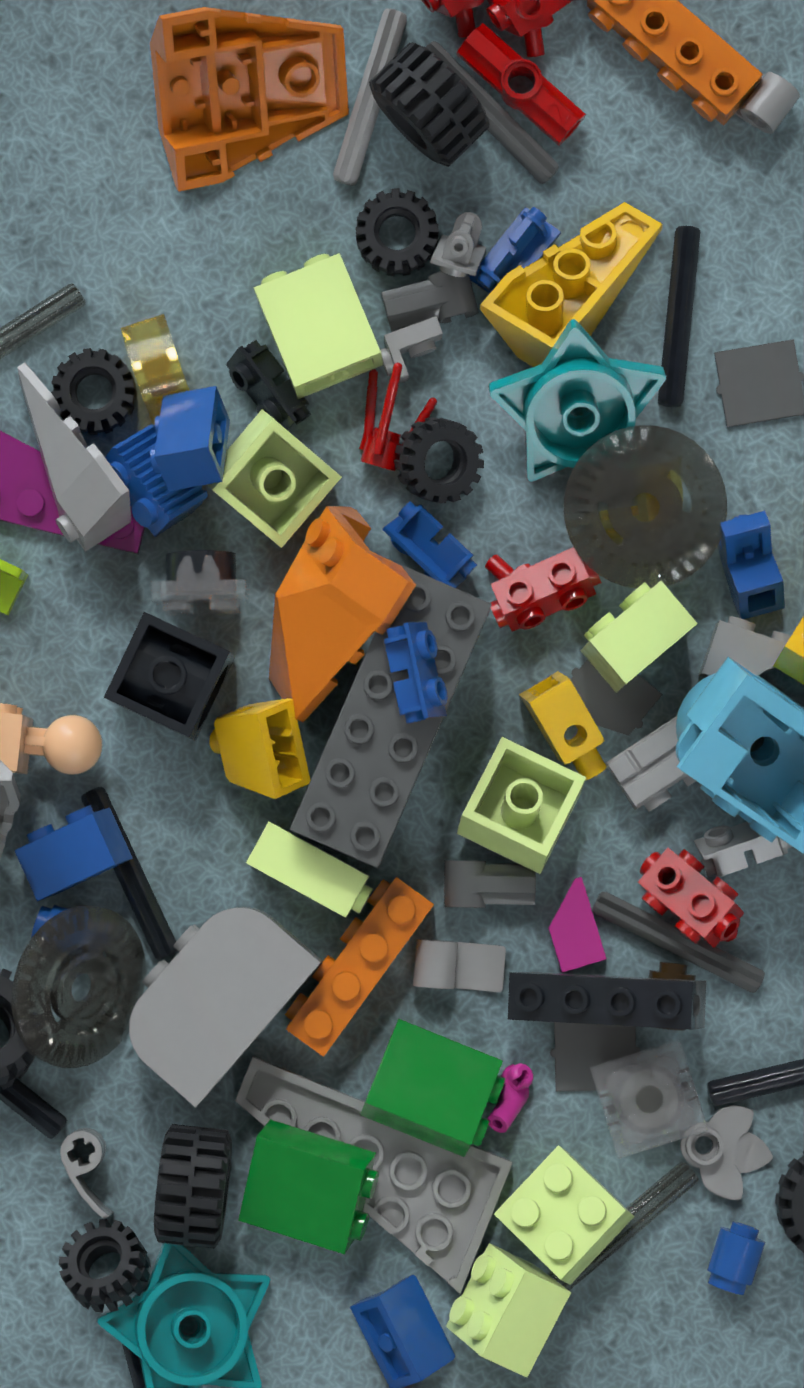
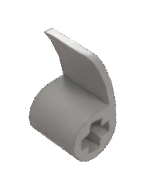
(769, 103)
(459, 965)
(77, 1167)

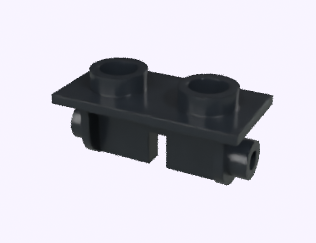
(253, 371)

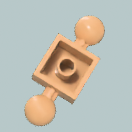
(69, 743)

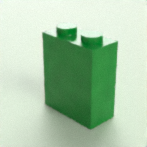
(433, 1089)
(308, 1187)

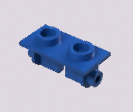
(518, 246)
(413, 536)
(414, 649)

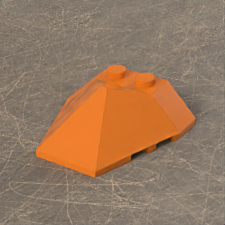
(241, 87)
(330, 607)

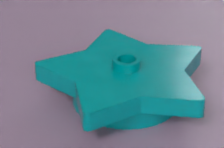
(574, 400)
(221, 1305)

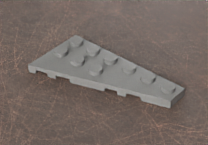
(423, 1192)

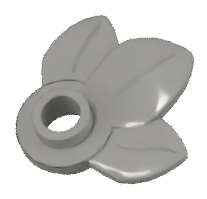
(732, 1151)

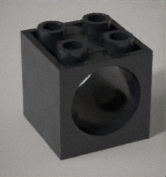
(169, 676)

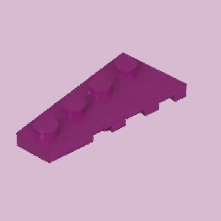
(29, 501)

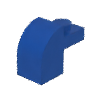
(750, 565)

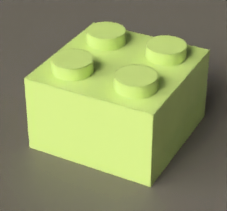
(273, 478)
(638, 636)
(521, 805)
(564, 1215)
(507, 1309)

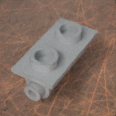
(460, 250)
(725, 848)

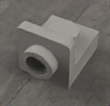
(415, 339)

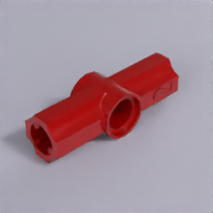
(500, 63)

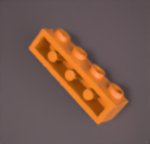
(683, 51)
(360, 965)

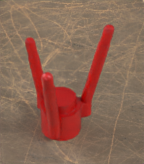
(379, 443)

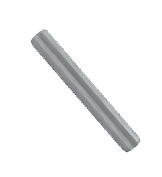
(365, 107)

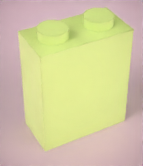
(318, 324)
(310, 870)

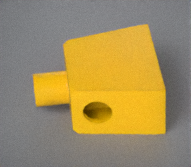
(555, 708)
(262, 748)

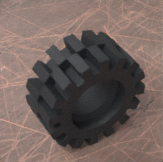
(405, 206)
(95, 363)
(121, 1281)

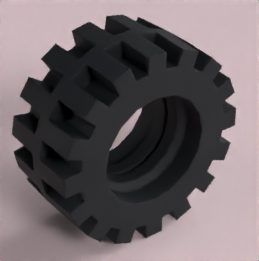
(464, 464)

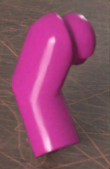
(512, 1096)

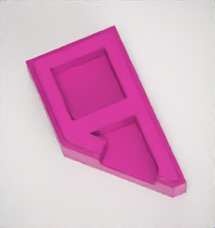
(575, 930)

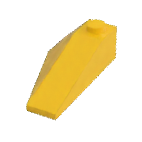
(569, 283)

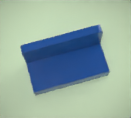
(403, 1333)

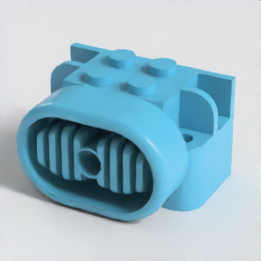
(714, 743)

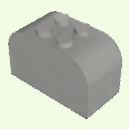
(216, 997)

